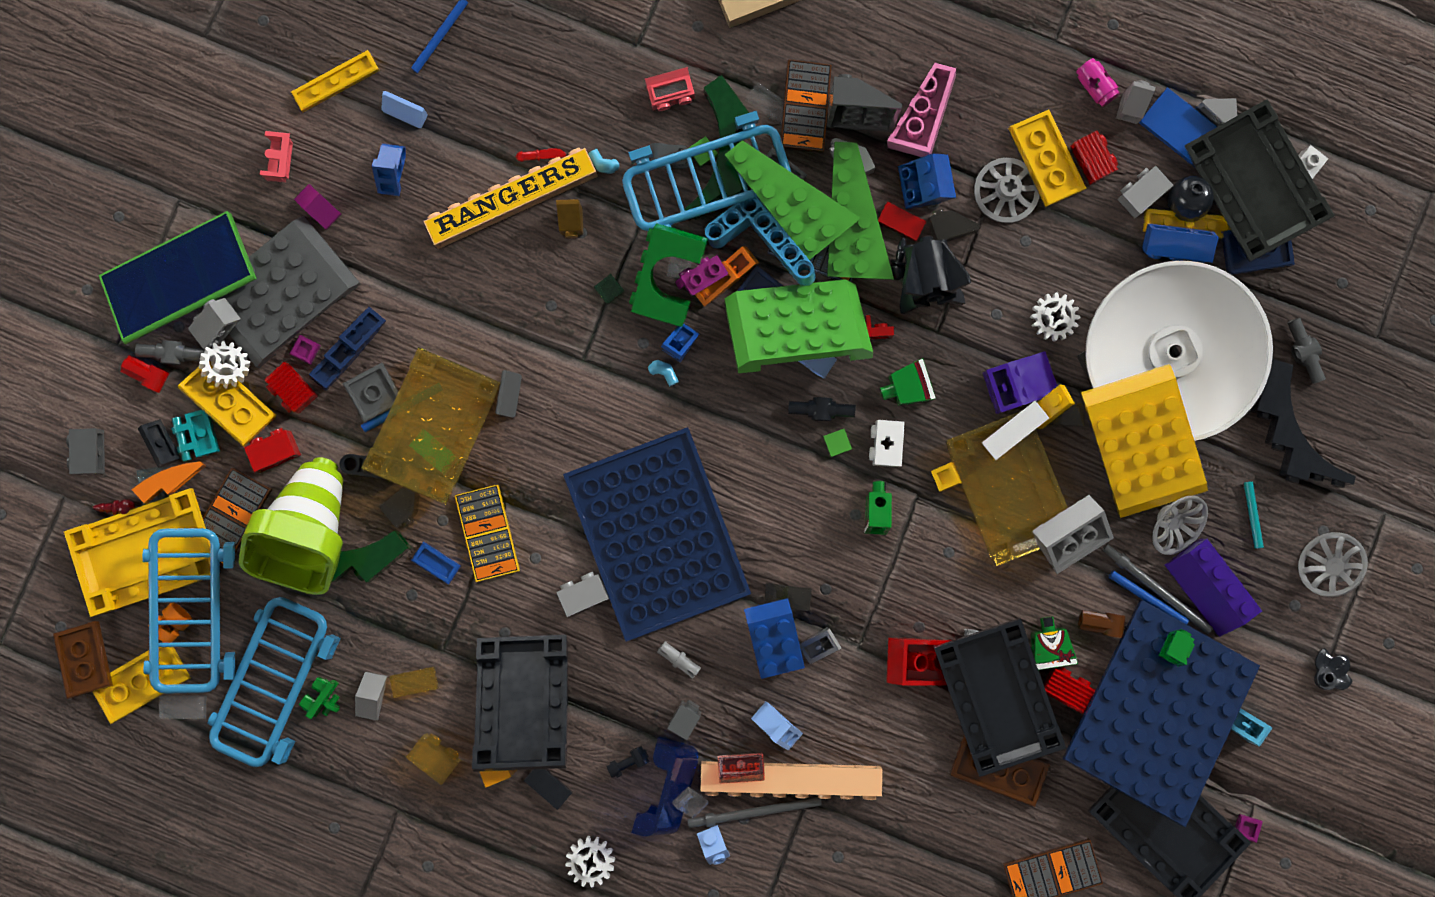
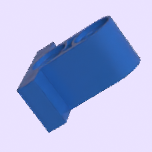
(389, 168)

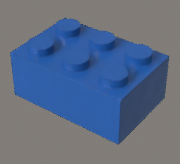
(774, 638)

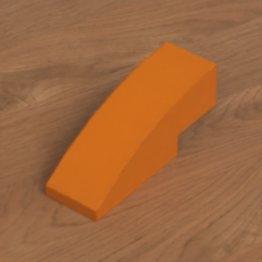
(737, 267)
(167, 480)

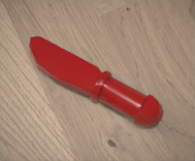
(542, 154)

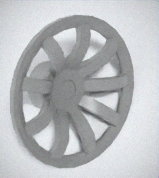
(1006, 189)
(1174, 519)
(1334, 565)

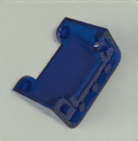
(681, 764)

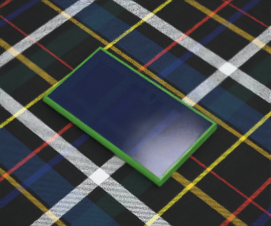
(177, 277)

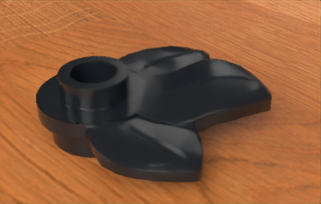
(1334, 668)

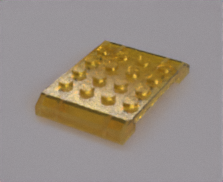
(432, 426)
(1007, 493)

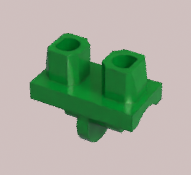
(314, 706)

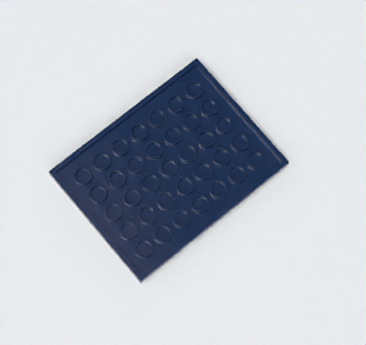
(657, 534)
(1158, 724)

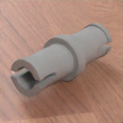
(678, 659)

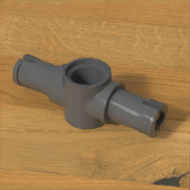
(1306, 350)
(169, 352)

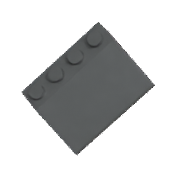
(860, 106)

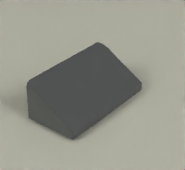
(508, 394)

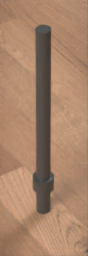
(1124, 562)
(711, 819)

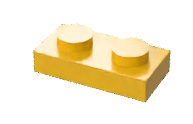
(1055, 403)

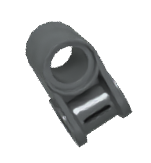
(660, 150)

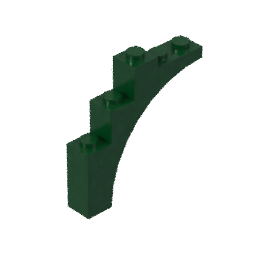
(725, 107)
(373, 558)

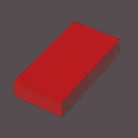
(901, 221)

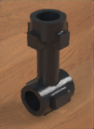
(638, 756)

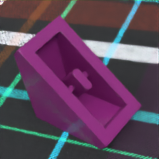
(317, 206)

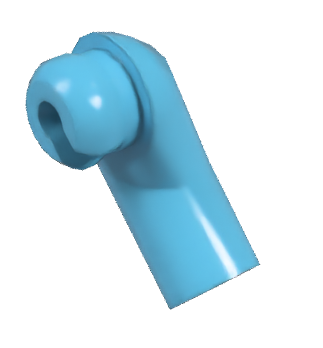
(603, 165)
(665, 369)

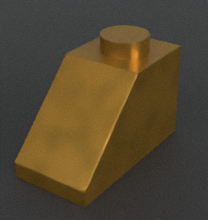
(570, 218)

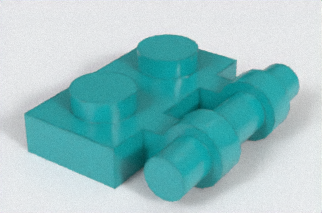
(201, 433)

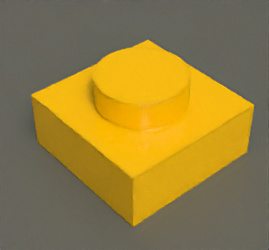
(946, 477)

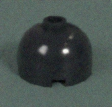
(1190, 198)

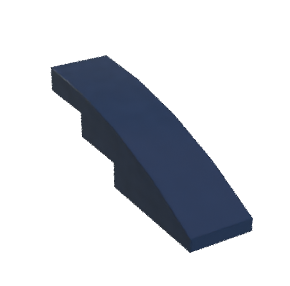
(347, 349)

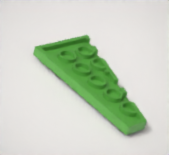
(798, 207)
(861, 248)

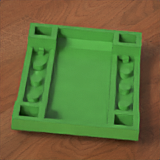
(797, 324)

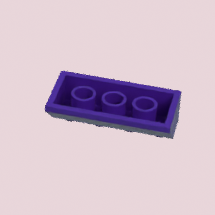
(1213, 587)

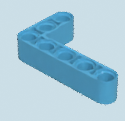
(767, 234)

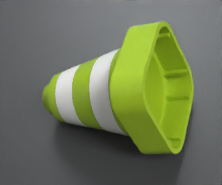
(298, 536)

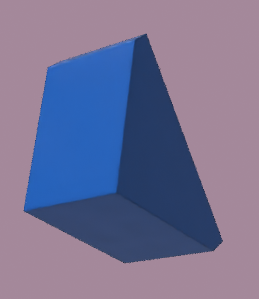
(679, 342)

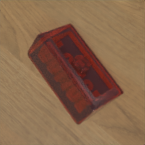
(741, 768)

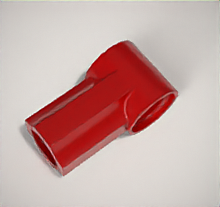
(148, 375)

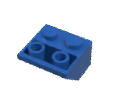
(927, 181)

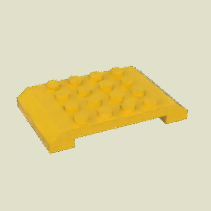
(1145, 440)
(111, 551)

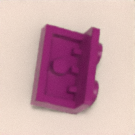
(702, 276)

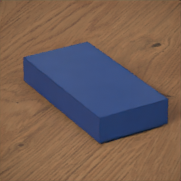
(436, 563)

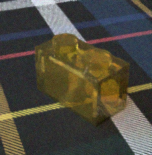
(434, 758)

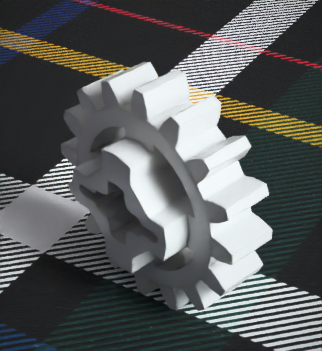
(1046, 314)
(224, 366)
(581, 859)

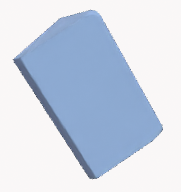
(403, 109)

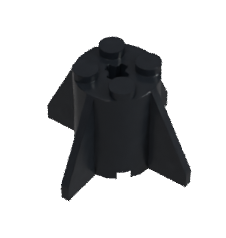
(932, 275)

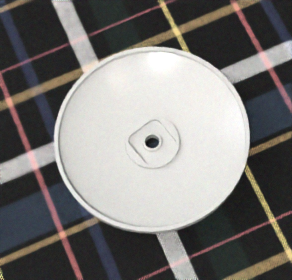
(1205, 313)

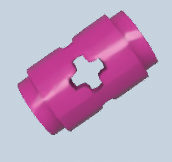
(1088, 77)

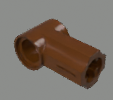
(1107, 623)

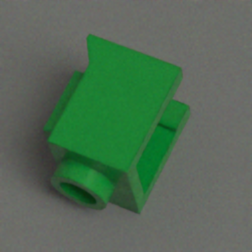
(1177, 647)

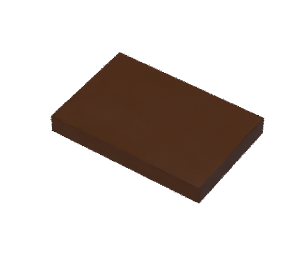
(82, 659)

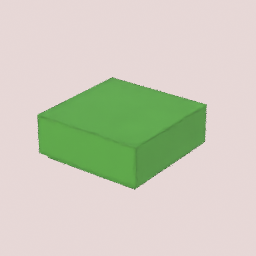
(703, 158)
(837, 442)

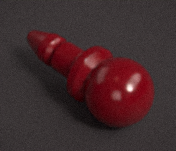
(116, 507)

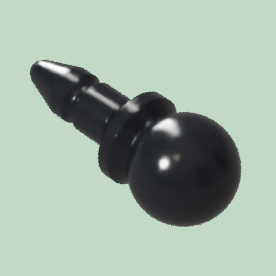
(898, 264)

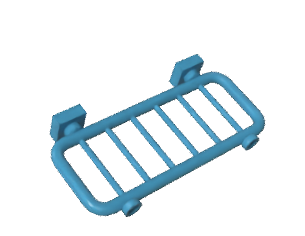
(644, 165)
(216, 555)
(283, 748)

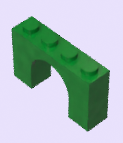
(648, 298)

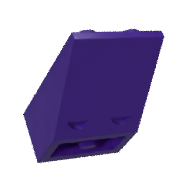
(1019, 382)

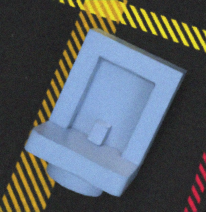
(713, 845)

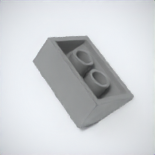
(1073, 533)

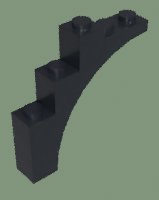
(1284, 434)

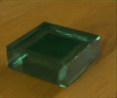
(609, 289)

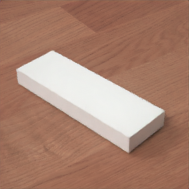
(1015, 430)

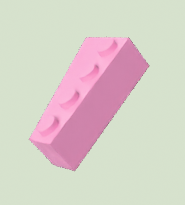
(921, 122)

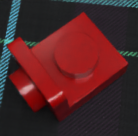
(880, 331)

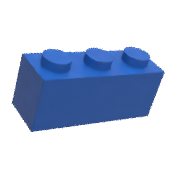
(1179, 243)

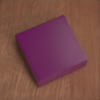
(305, 349)
(1249, 827)

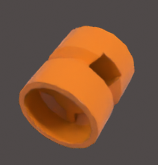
(173, 611)

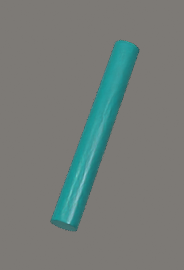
(1253, 515)

